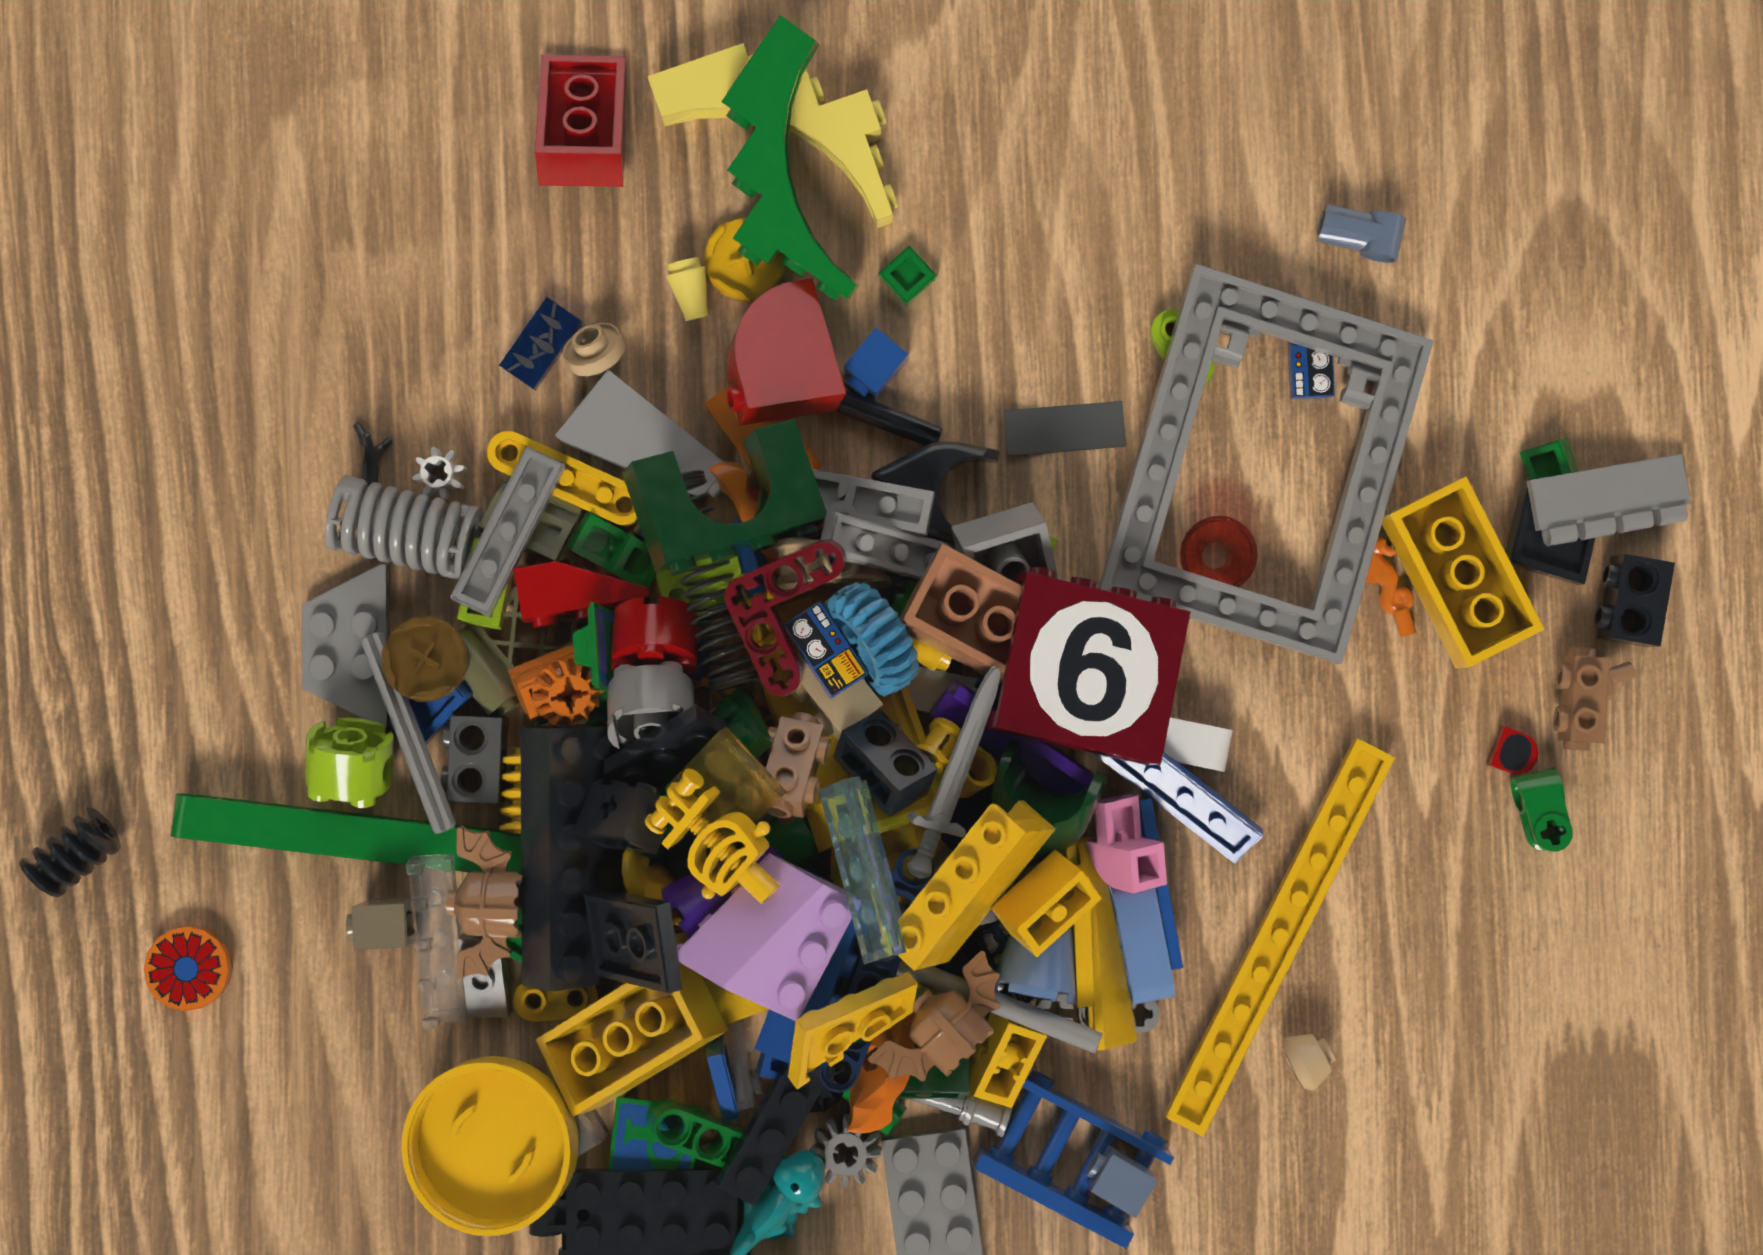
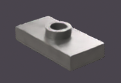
(486, 994)

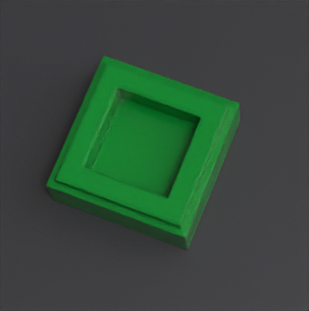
(907, 275)

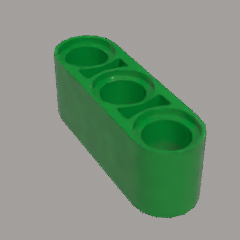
(688, 1129)

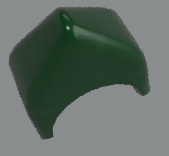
(1065, 812)

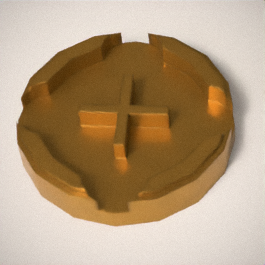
(425, 659)

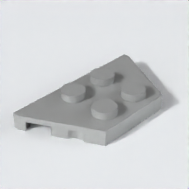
(332, 643)

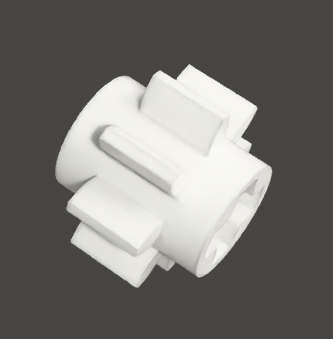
(450, 468)

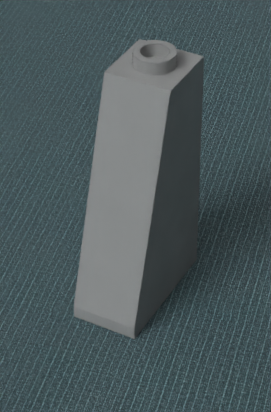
(625, 427)

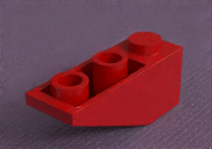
(564, 590)

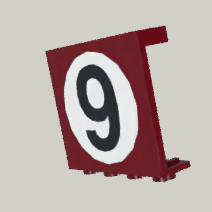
(1091, 668)

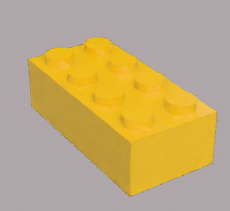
(1461, 573)
(628, 1040)

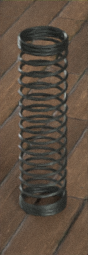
(723, 681)

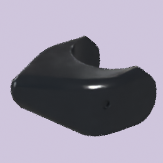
(926, 470)

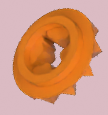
(552, 681)

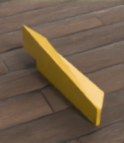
(1099, 961)

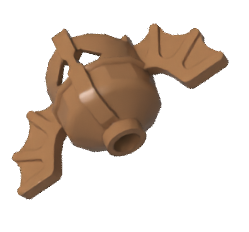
(485, 903)
(944, 1026)

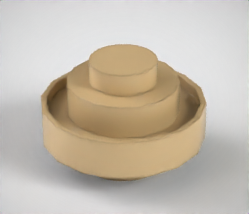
(594, 349)

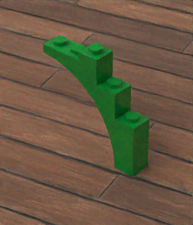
(765, 99)

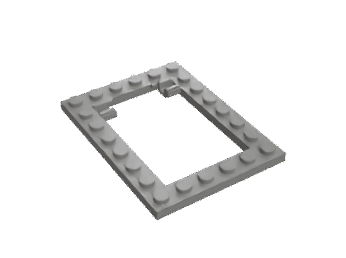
(1372, 352)

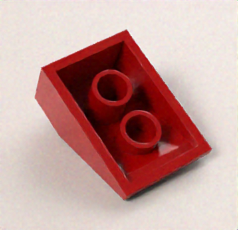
(581, 121)

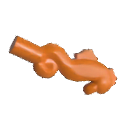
(1392, 599)

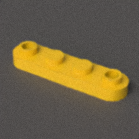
(579, 484)

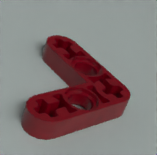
(764, 611)

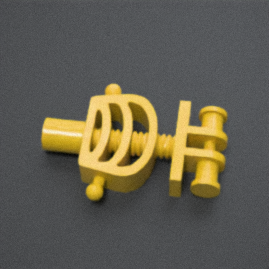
(685, 812)

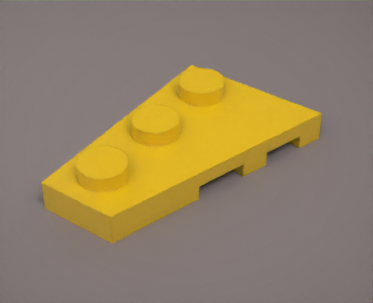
(831, 1030)

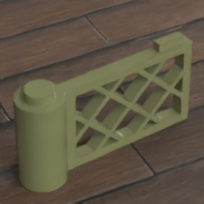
(488, 666)

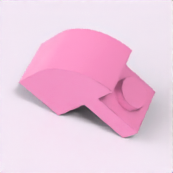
(1121, 852)

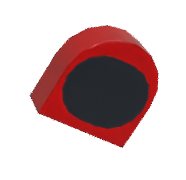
(1513, 752)

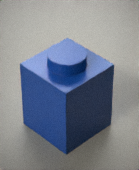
(874, 364)

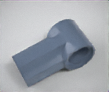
(1372, 233)

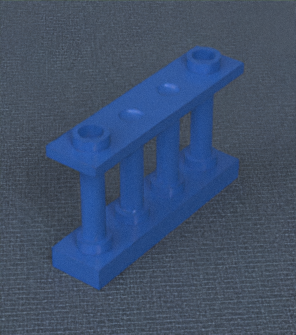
(1036, 1181)

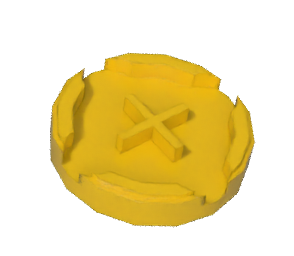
(733, 273)

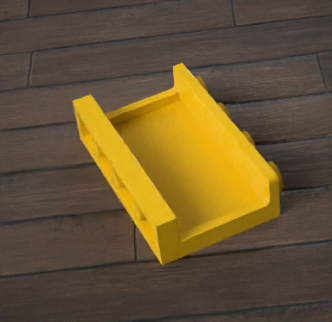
(970, 883)

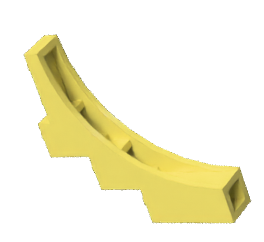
(835, 128)

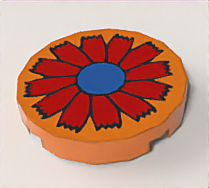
(187, 968)

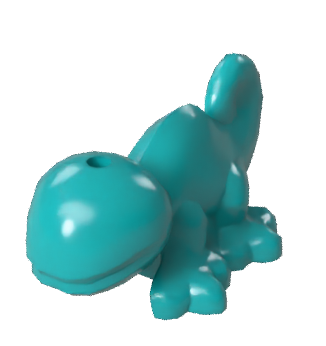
(790, 1190)

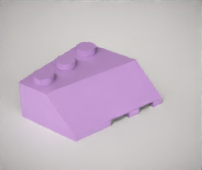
(774, 948)

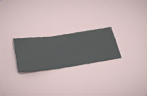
(1064, 428)

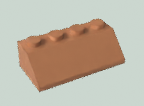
(963, 611)

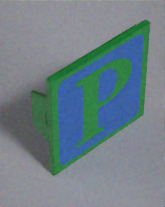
(594, 645)
(635, 1145)

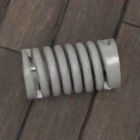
(401, 520)

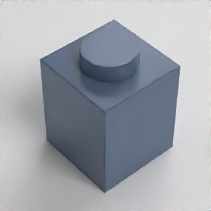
(1120, 1180)

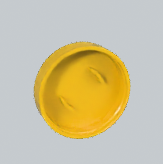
(489, 1146)

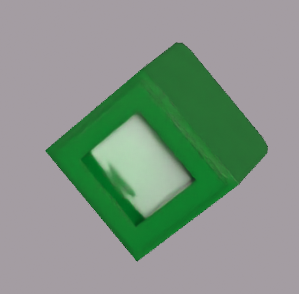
(1549, 460)

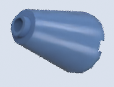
(1042, 975)

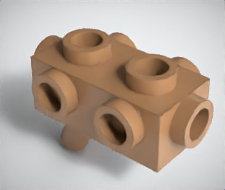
(1585, 688)
(796, 764)

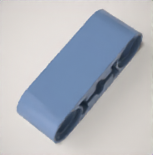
(1143, 945)

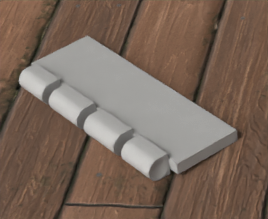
(1610, 500)

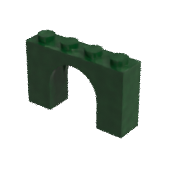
(682, 535)

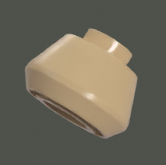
(1308, 1059)

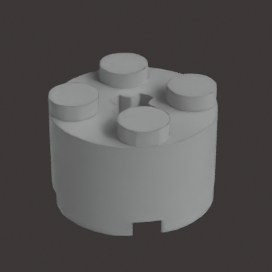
(645, 699)

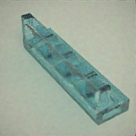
(863, 868)

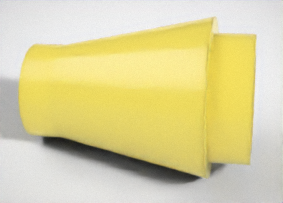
(689, 287)

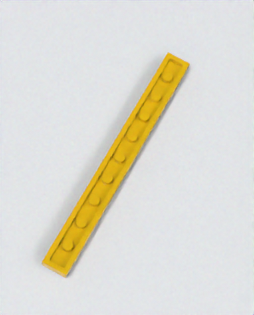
(1278, 937)

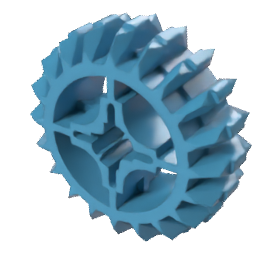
(875, 637)

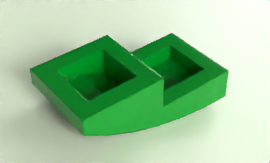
(613, 550)

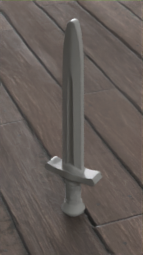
(954, 777)

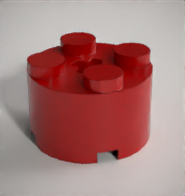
(654, 634)

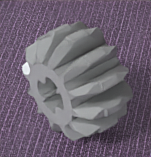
(840, 1164)

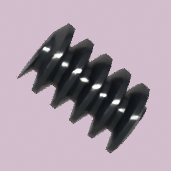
(73, 856)

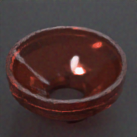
(1235, 540)

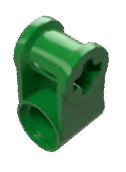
(1542, 803)

